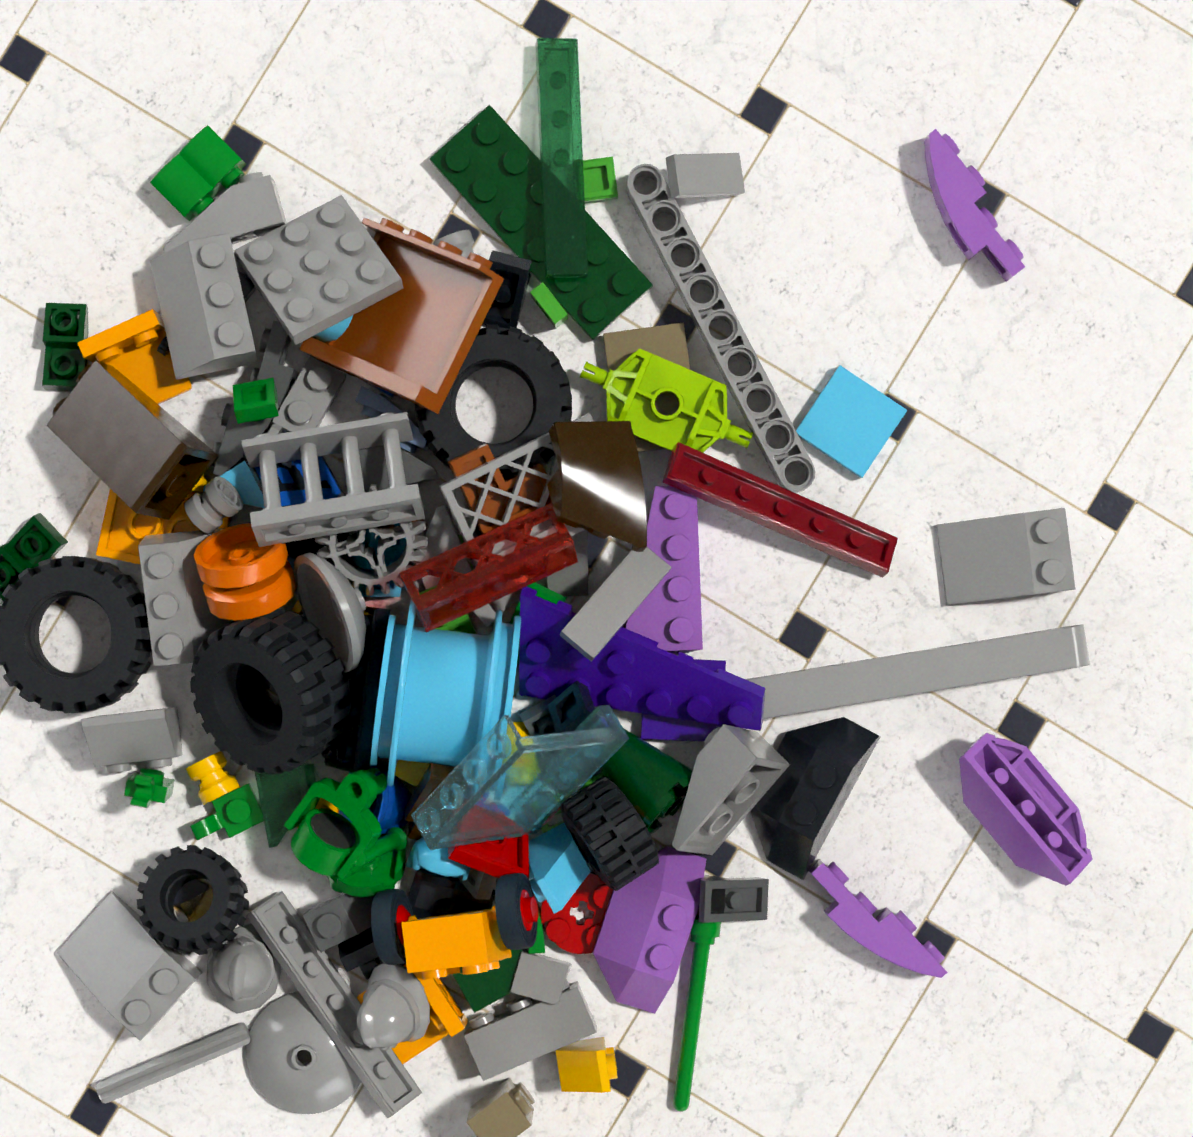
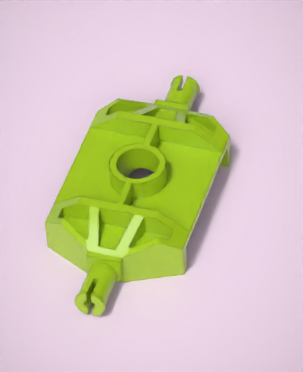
(645, 376)

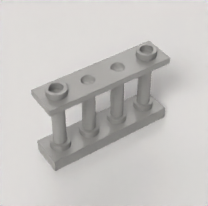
(341, 514)

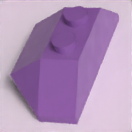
(1024, 809)
(649, 929)

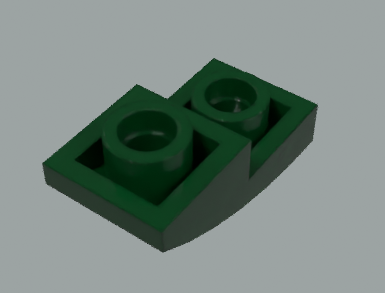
(63, 328)
(32, 544)

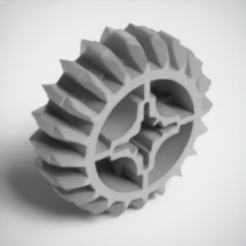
(380, 573)

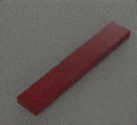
(780, 509)

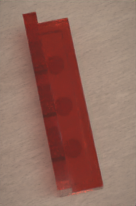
(491, 580)

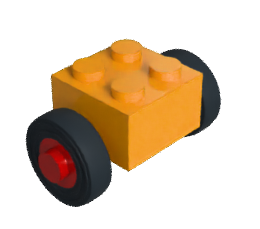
(458, 940)

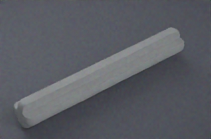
(173, 1063)

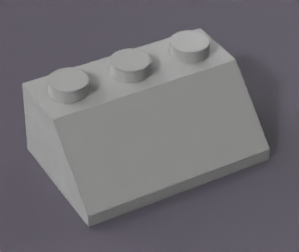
(203, 307)
(175, 596)

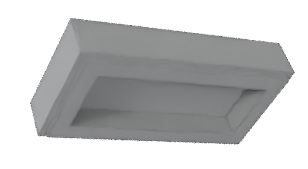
(705, 175)

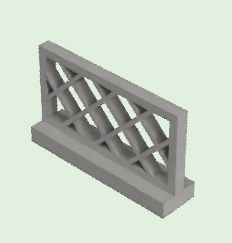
(541, 530)

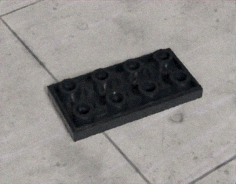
(354, 746)

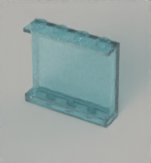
(516, 782)

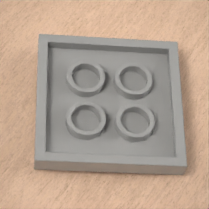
(318, 269)

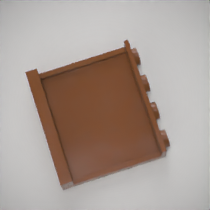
(422, 332)

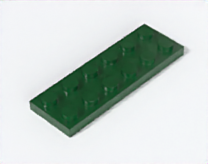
(503, 186)

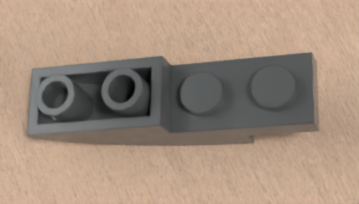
(275, 347)

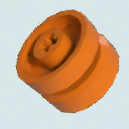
(241, 576)

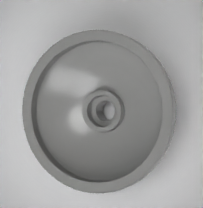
(332, 606)
(273, 1063)

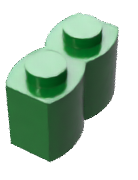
(199, 173)

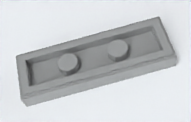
(614, 602)

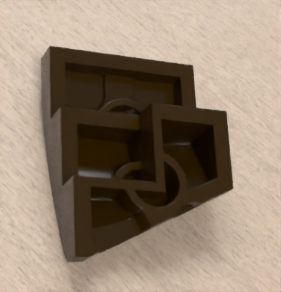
(599, 480)

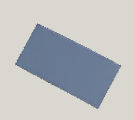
(376, 405)

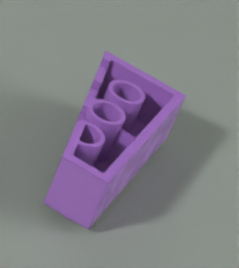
(674, 606)

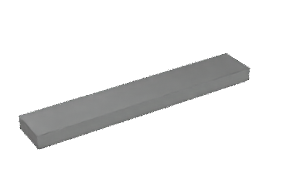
(331, 1002)

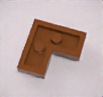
(495, 503)

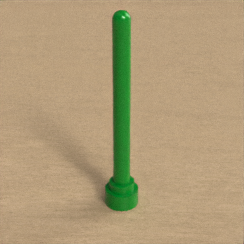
(703, 936)

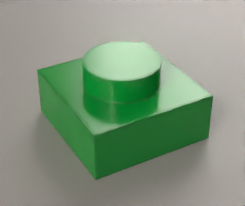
(255, 400)

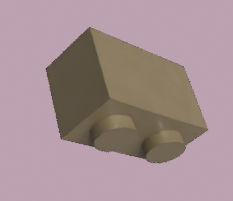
(502, 1112)

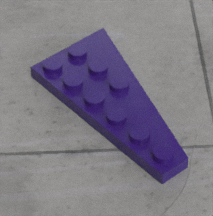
(629, 672)

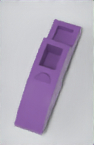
(955, 194)
(885, 935)

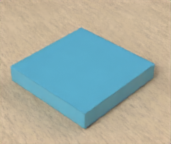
(850, 421)

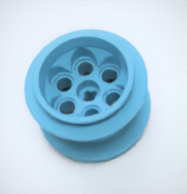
(441, 691)

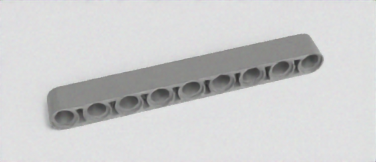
(719, 308)
(924, 671)

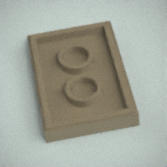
(664, 341)

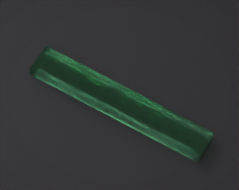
(561, 158)

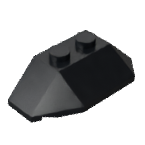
(811, 792)

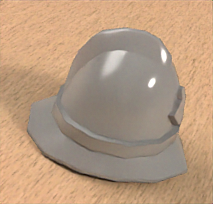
(243, 971)
(393, 1008)

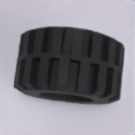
(609, 833)
(165, 883)

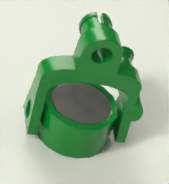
(328, 840)

